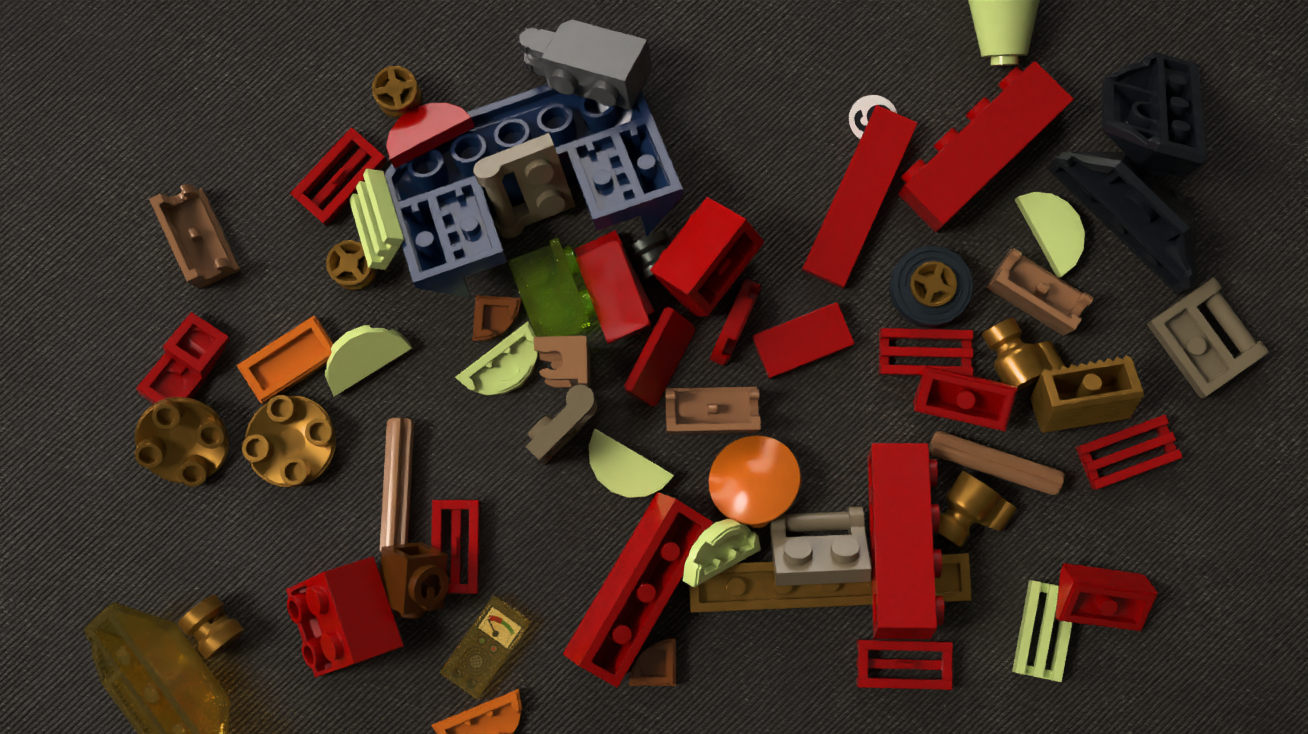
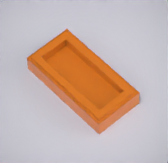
(287, 360)

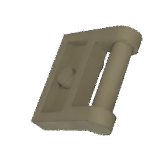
(539, 180)
(1195, 344)
(552, 434)
(820, 557)

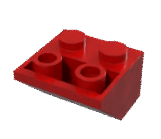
(707, 257)
(343, 616)

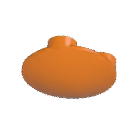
(754, 480)

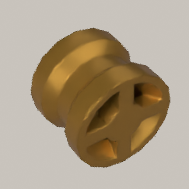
(393, 82)
(345, 258)

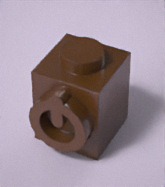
(414, 578)

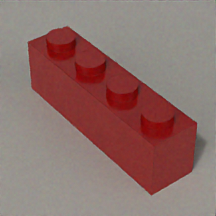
(984, 146)
(902, 541)
(636, 589)

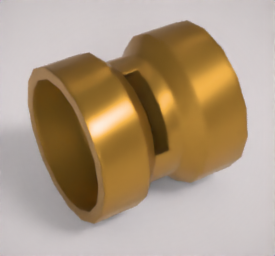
(211, 627)

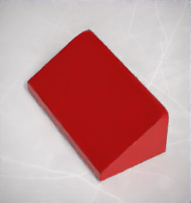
(613, 292)
(659, 357)
(964, 398)
(1104, 597)

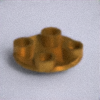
(181, 440)
(289, 441)

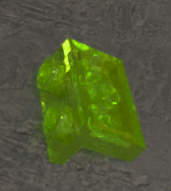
(550, 291)

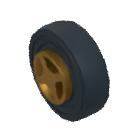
(938, 271)

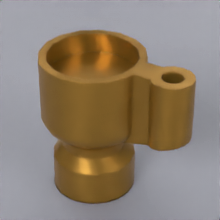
(1018, 361)
(972, 503)

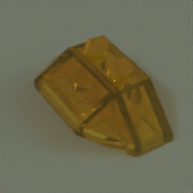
(155, 674)

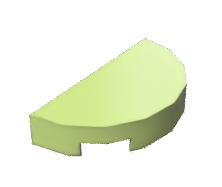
(1055, 228)
(362, 353)
(503, 366)
(623, 469)
(719, 549)

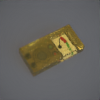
(485, 647)

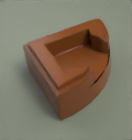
(494, 316)
(655, 665)

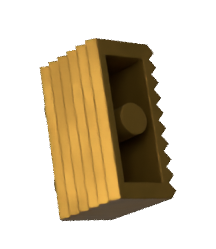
(1086, 394)

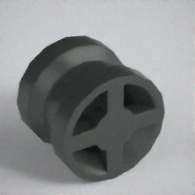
(647, 252)

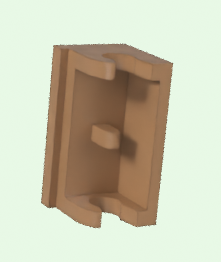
(195, 236)
(1039, 292)
(568, 359)
(712, 410)

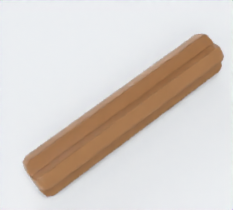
(996, 463)
(397, 482)

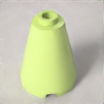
(1004, 28)

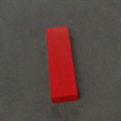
(859, 196)

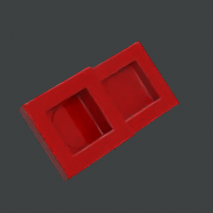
(186, 361)

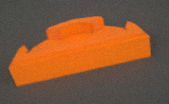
(491, 717)

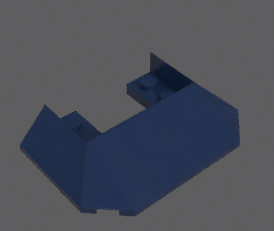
(602, 148)

